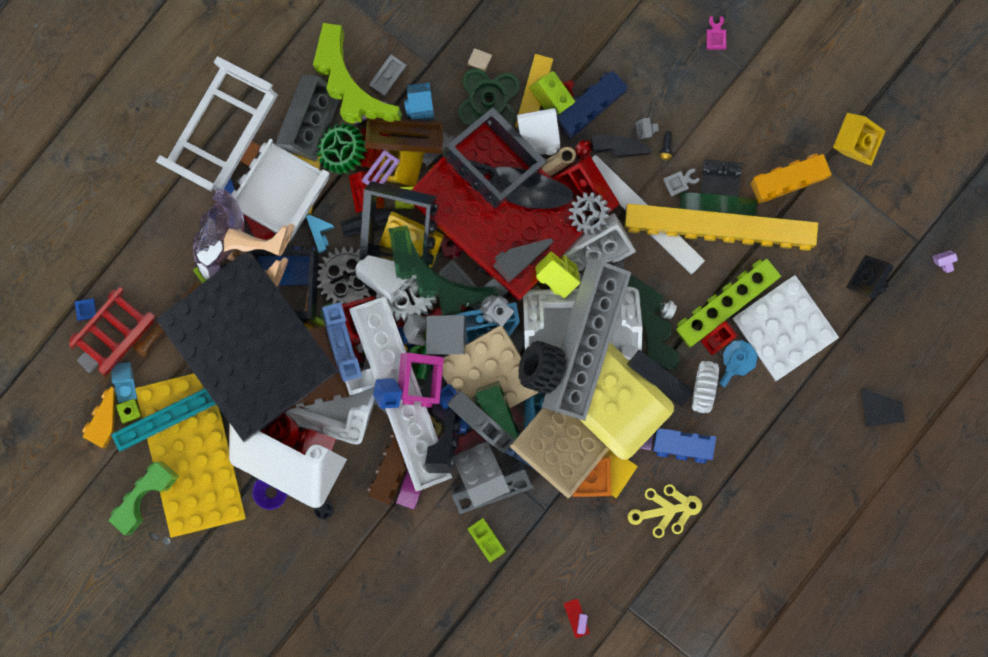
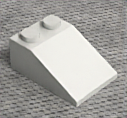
(540, 130)

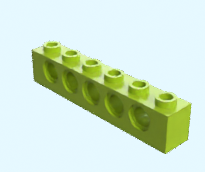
(769, 276)

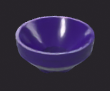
(261, 498)

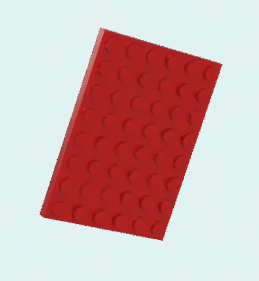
(489, 231)

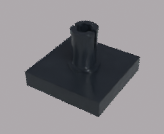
(870, 277)

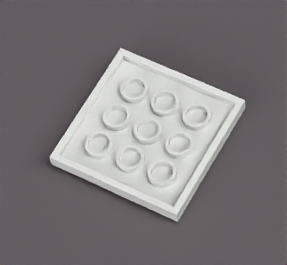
(785, 328)

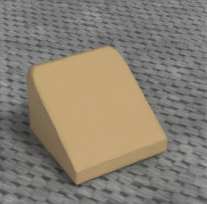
(479, 60)

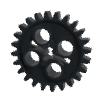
(340, 261)

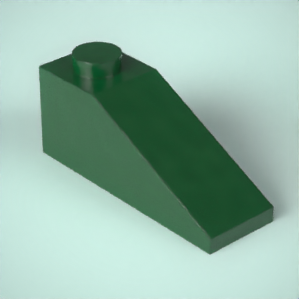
(496, 407)

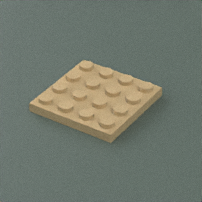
(485, 361)
(560, 449)

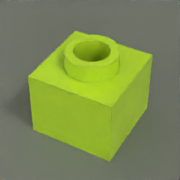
(135, 413)

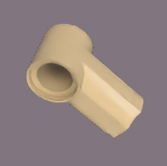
(556, 163)

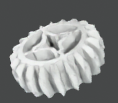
(705, 387)

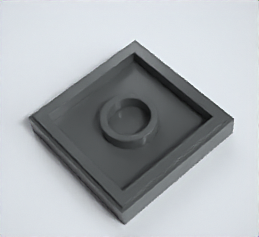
(446, 335)

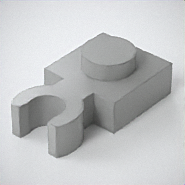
(678, 183)

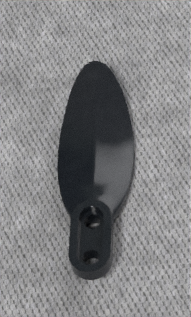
(537, 193)

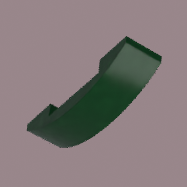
(718, 203)

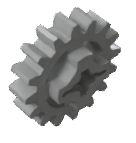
(588, 221)

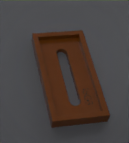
(431, 129)

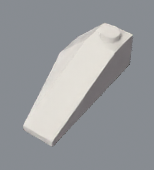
(605, 245)

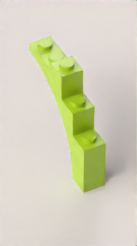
(356, 102)

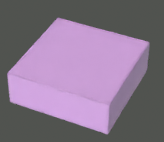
(582, 623)

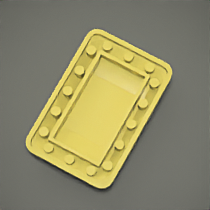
(625, 406)

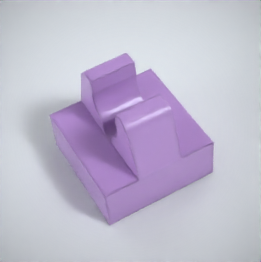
(945, 260)

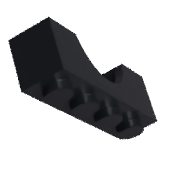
(441, 455)

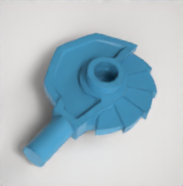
(739, 360)

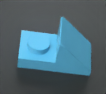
(317, 227)
(124, 382)

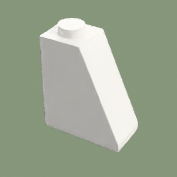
(381, 277)

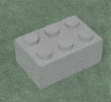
(481, 474)

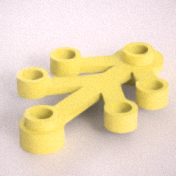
(668, 510)

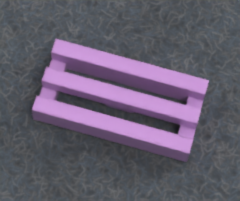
(375, 165)

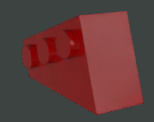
(586, 178)

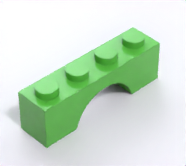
(128, 515)

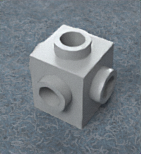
(496, 310)

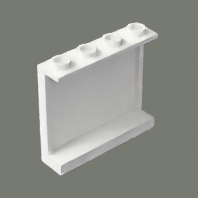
(279, 188)

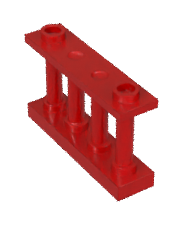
(131, 335)

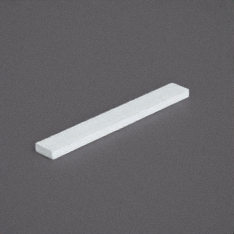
(675, 246)

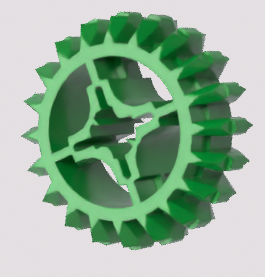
(333, 143)

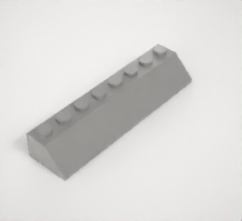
(588, 337)

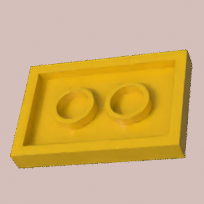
(416, 232)

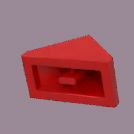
(719, 338)

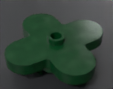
(480, 87)

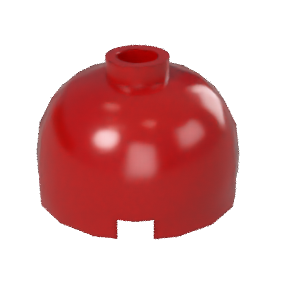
(283, 430)

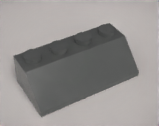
(307, 118)

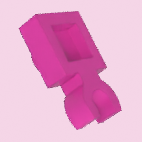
(716, 37)

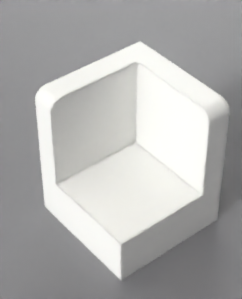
(361, 384)

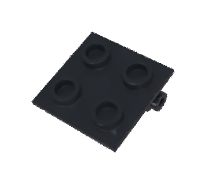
(721, 178)

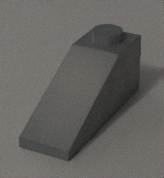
(518, 258)

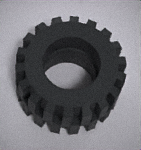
(542, 367)

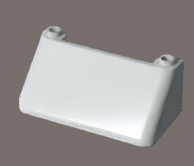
(548, 316)
(339, 418)
(298, 475)

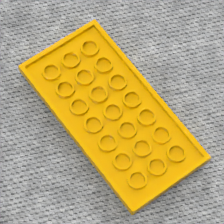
(199, 454)

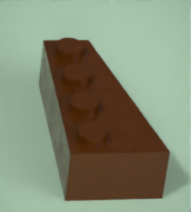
(388, 474)

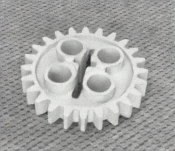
(404, 311)

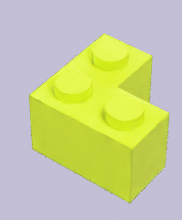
(558, 273)

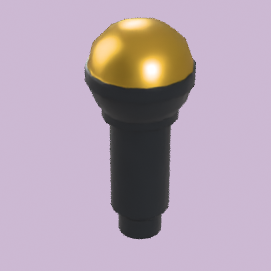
(666, 152)

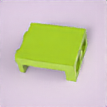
(552, 93)

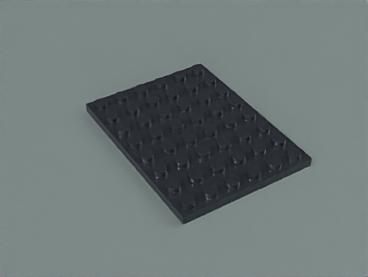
(246, 345)

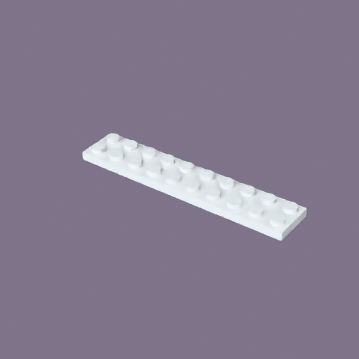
(410, 422)

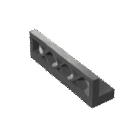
(510, 473)

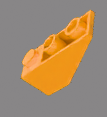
(103, 422)

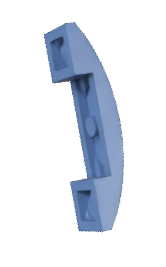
(340, 342)

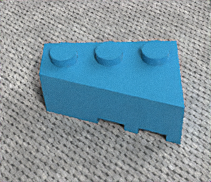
(419, 102)

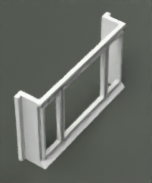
(244, 141)

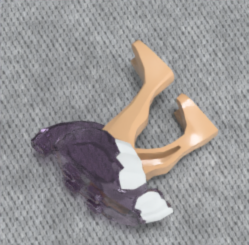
(224, 238)

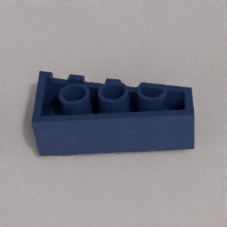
(591, 104)

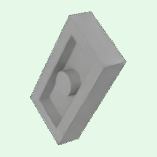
(387, 75)

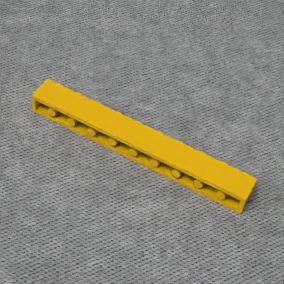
(721, 226)

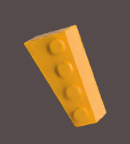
(790, 178)

